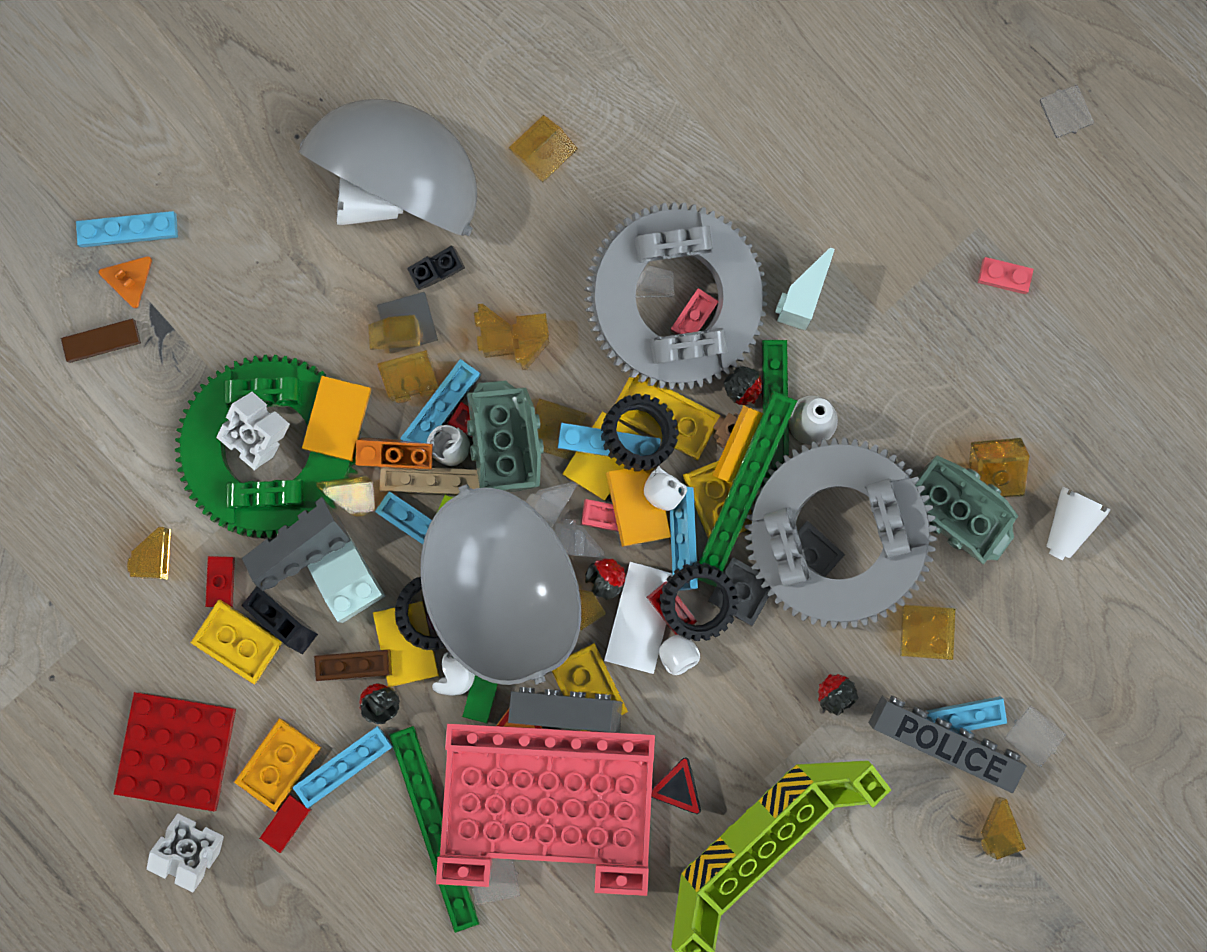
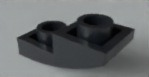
(436, 268)

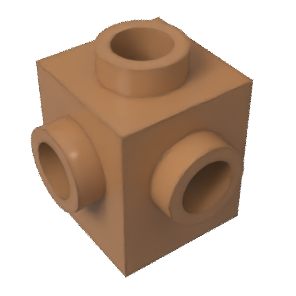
(721, 427)

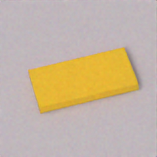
(693, 420)

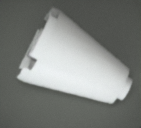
(360, 206)
(813, 420)
(1073, 523)

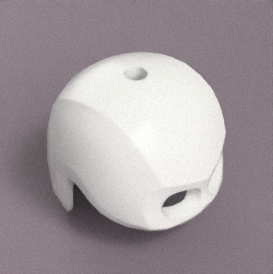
(450, 445)
(662, 490)
(678, 654)
(457, 679)

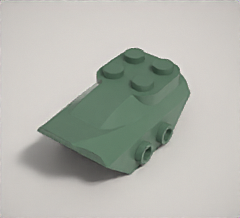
(504, 437)
(967, 509)

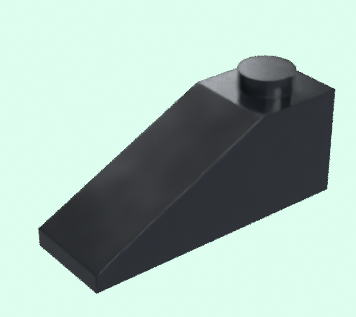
(279, 620)

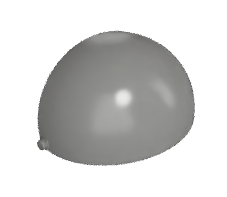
(399, 158)
(499, 587)

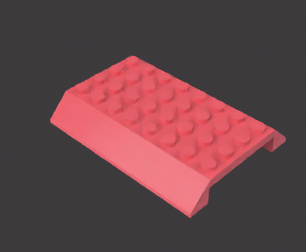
(547, 801)

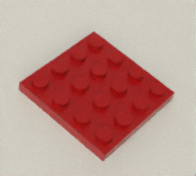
(175, 751)

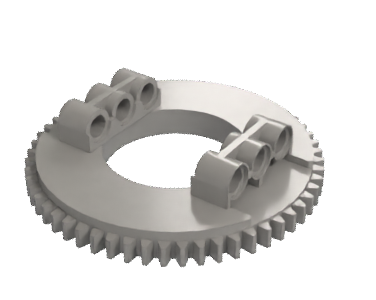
(686, 356)
(899, 519)

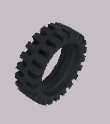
(655, 410)
(403, 622)
(712, 627)

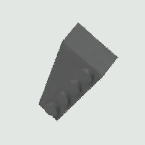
(296, 546)
(565, 711)

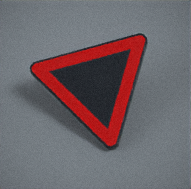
(678, 788)

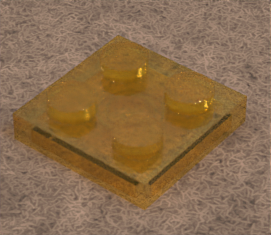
(928, 632)

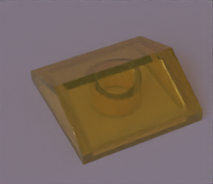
(543, 148)
(551, 417)

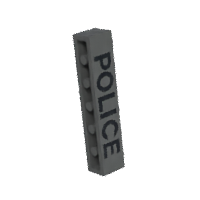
(947, 744)

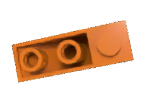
(393, 453)

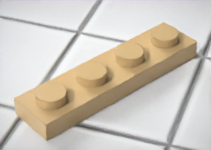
(427, 481)

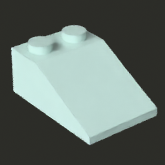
(801, 299)
(346, 582)

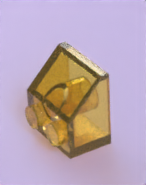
(409, 376)
(1001, 464)

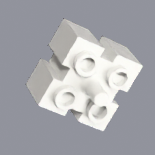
(252, 430)
(185, 852)

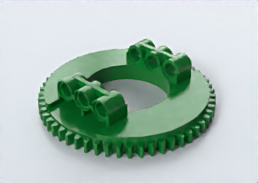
(253, 504)

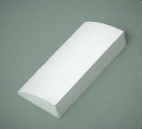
(637, 624)

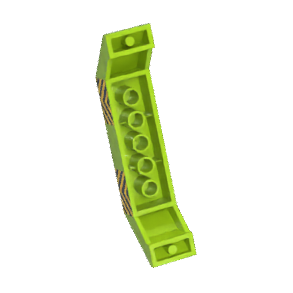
(762, 839)

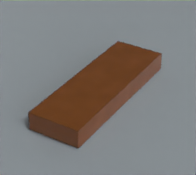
(100, 340)
(353, 665)

